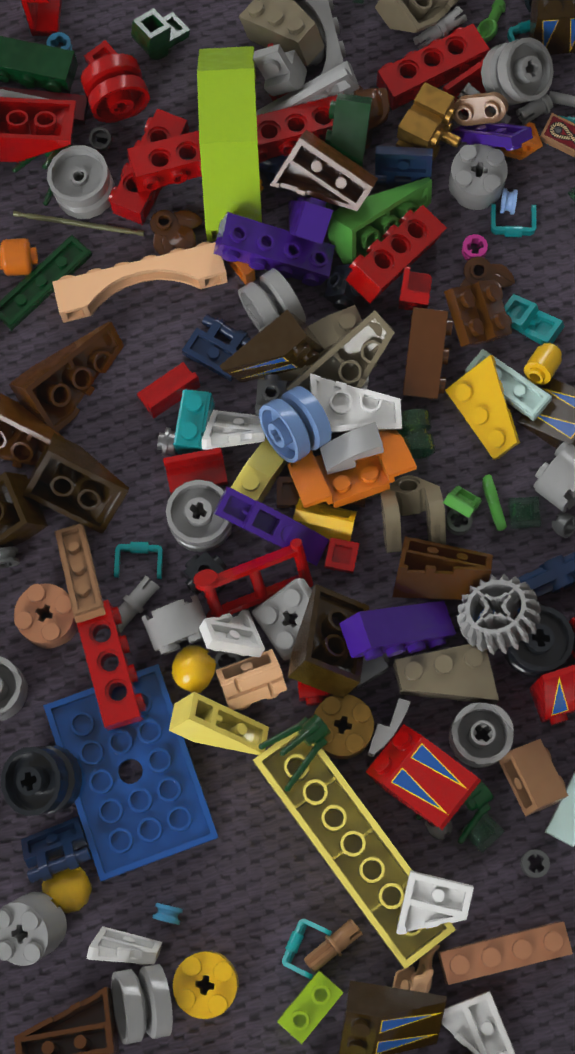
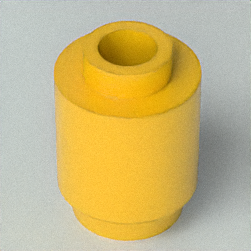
(543, 364)

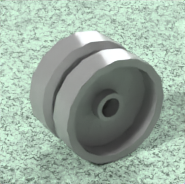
(518, 70)
(80, 181)
(269, 299)
(185, 505)
(141, 1004)

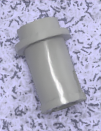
(534, 109)

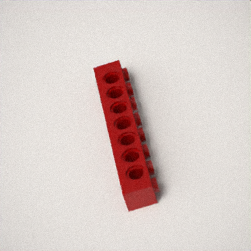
(174, 150)

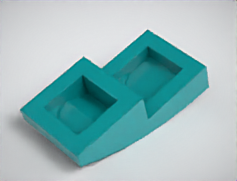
(531, 321)

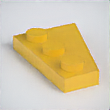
(484, 407)

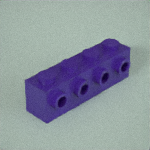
(273, 247)
(397, 630)

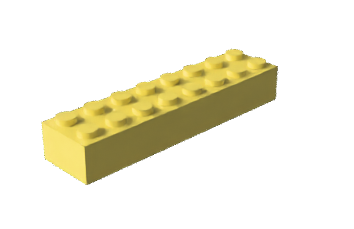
(349, 844)

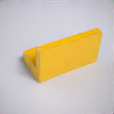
(326, 520)

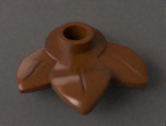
(177, 232)
(490, 271)

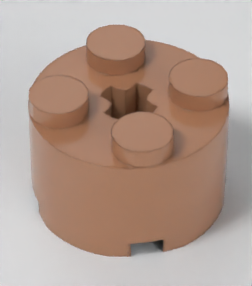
(40, 600)

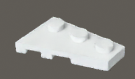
(355, 407)

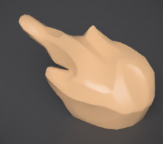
(417, 980)

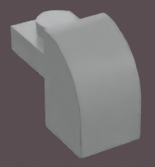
(281, 69)

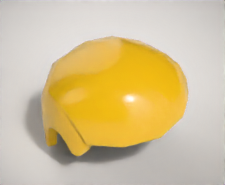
(193, 668)
(68, 889)

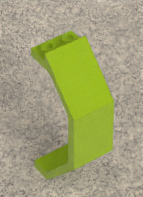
(228, 135)

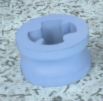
(508, 201)

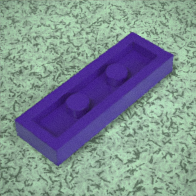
(495, 135)

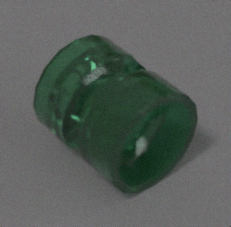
(415, 433)

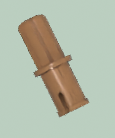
(333, 945)

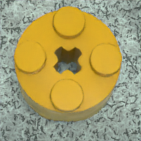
(190, 995)

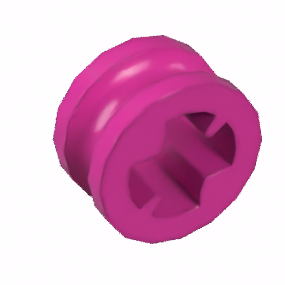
(476, 239)

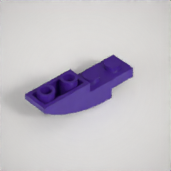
(269, 524)

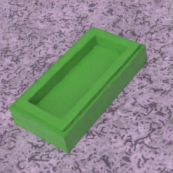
(462, 501)

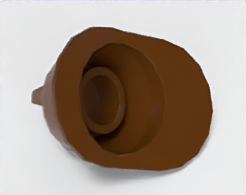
(379, 108)

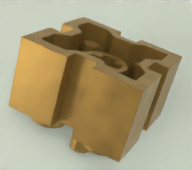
(428, 121)

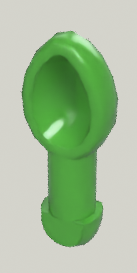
(488, 27)
(493, 502)

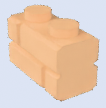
(251, 680)

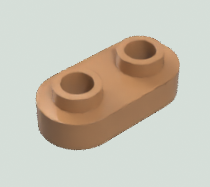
(478, 110)

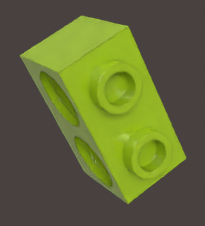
(310, 1006)

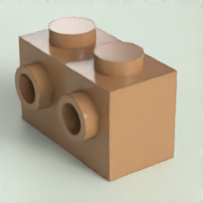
(533, 777)

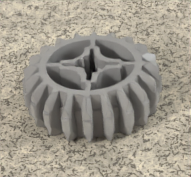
(495, 629)

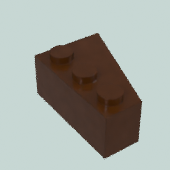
(324, 173)
(427, 353)
(439, 570)
(81, 1029)

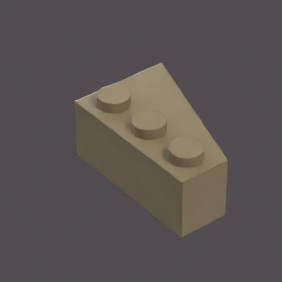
(282, 24)
(449, 673)

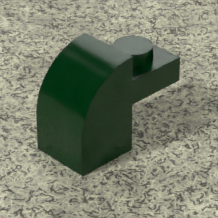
(158, 33)

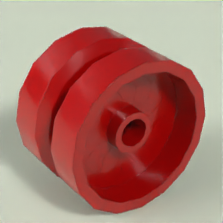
(115, 88)

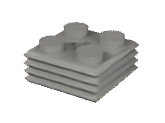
(275, 612)

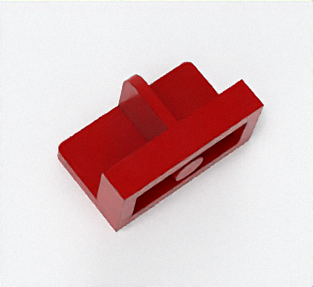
(415, 290)

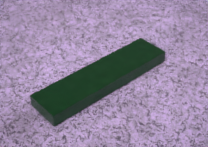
(38, 284)

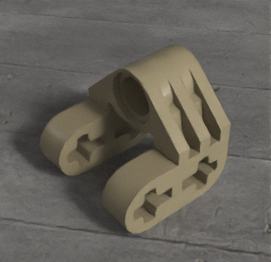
(408, 497)

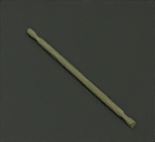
(78, 223)

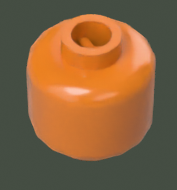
(17, 257)

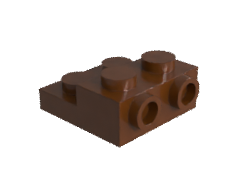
(478, 312)

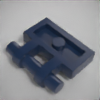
(402, 165)
(209, 350)
(52, 843)

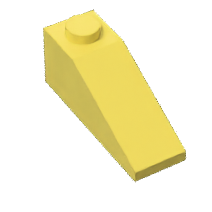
(259, 472)
(216, 725)

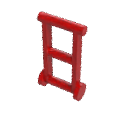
(208, 579)

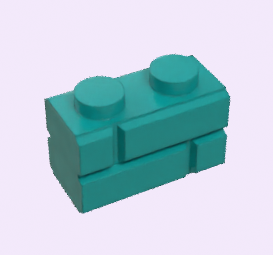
(192, 420)

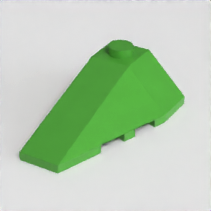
(356, 230)

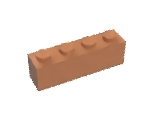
(504, 952)

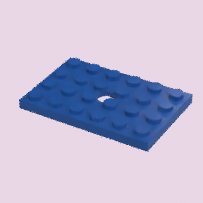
(143, 819)

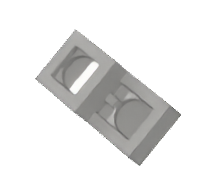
(354, 445)
(383, 733)

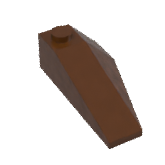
(61, 380)
(21, 434)

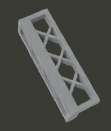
(337, 80)

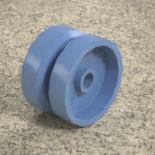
(295, 424)

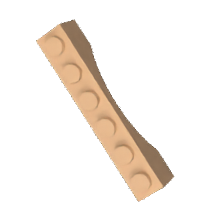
(83, 294)

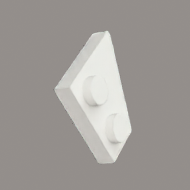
(232, 429)
(232, 634)
(432, 902)
(123, 947)
(478, 1025)

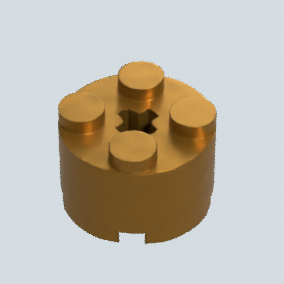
(358, 717)

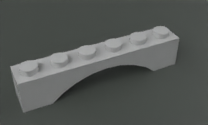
(328, 28)

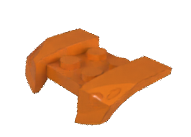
(368, 478)

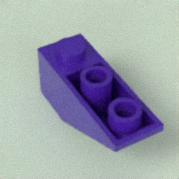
(309, 219)

